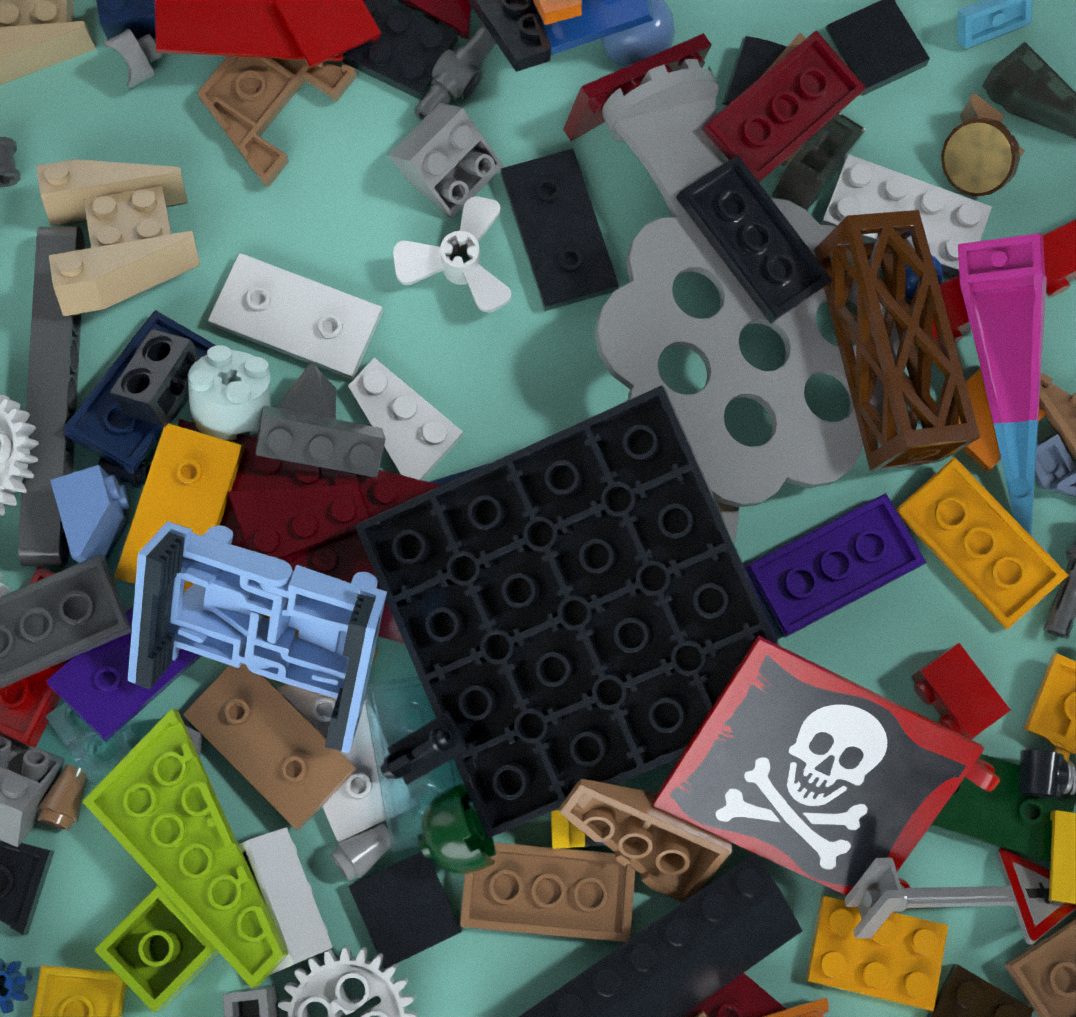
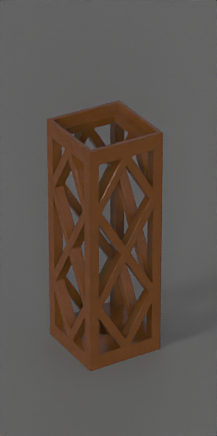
(874, 358)

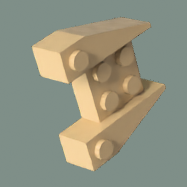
(39, 36)
(126, 230)

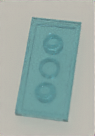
(393, 712)

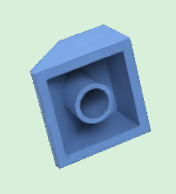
(91, 511)

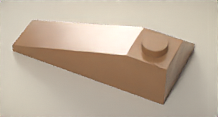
(661, 847)

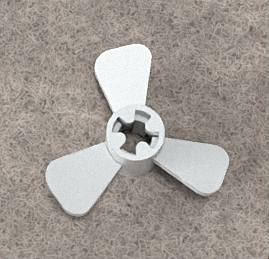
(419, 261)

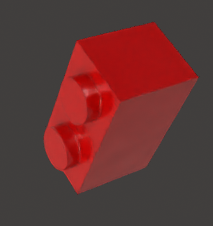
(959, 693)

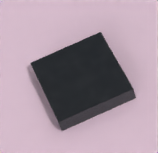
(878, 44)
(405, 909)

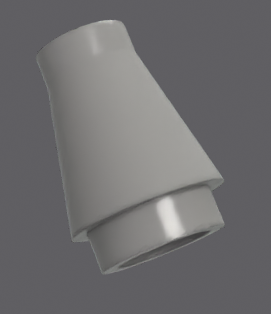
(361, 852)

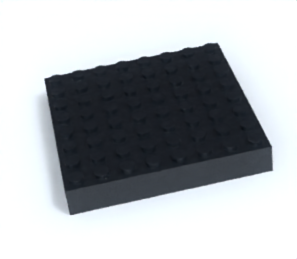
(570, 606)

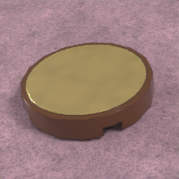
(980, 157)

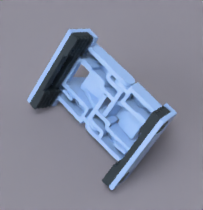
(227, 621)

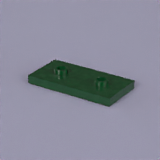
(1003, 815)

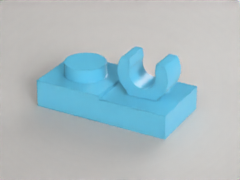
(991, 19)

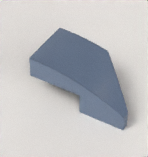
(1055, 467)

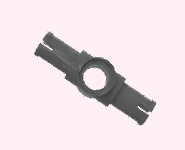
(457, 73)

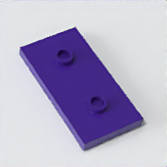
(835, 565)
(99, 687)

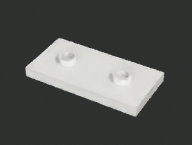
(296, 316)
(359, 800)

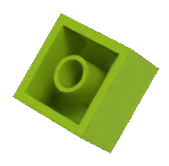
(157, 950)

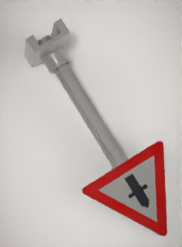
(1026, 890)

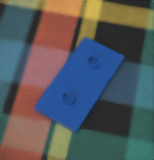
(597, 21)

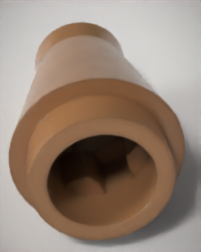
(64, 799)

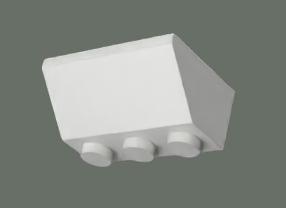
(287, 896)

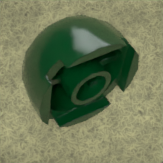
(455, 833)

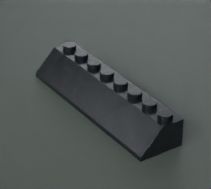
(684, 952)

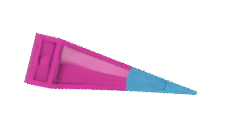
(1006, 311)

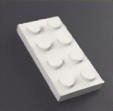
(945, 215)

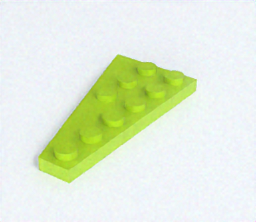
(176, 830)

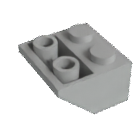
(446, 158)
(24, 782)

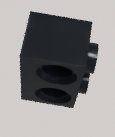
(156, 378)

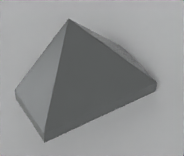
(311, 394)

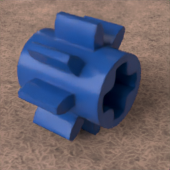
(15, 983)

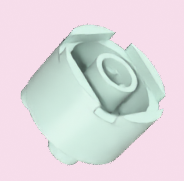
(228, 392)

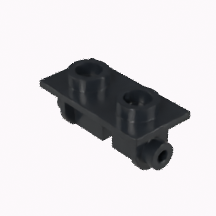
(424, 750)

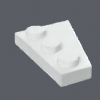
(412, 427)

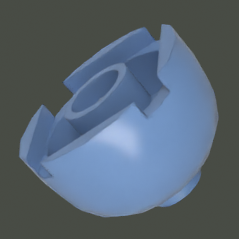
(642, 40)

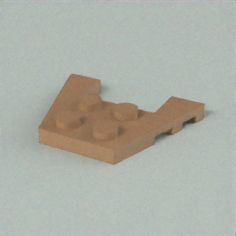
(252, 91)

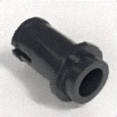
(137, 479)

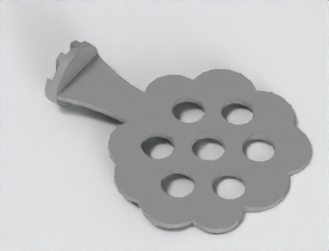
(641, 319)

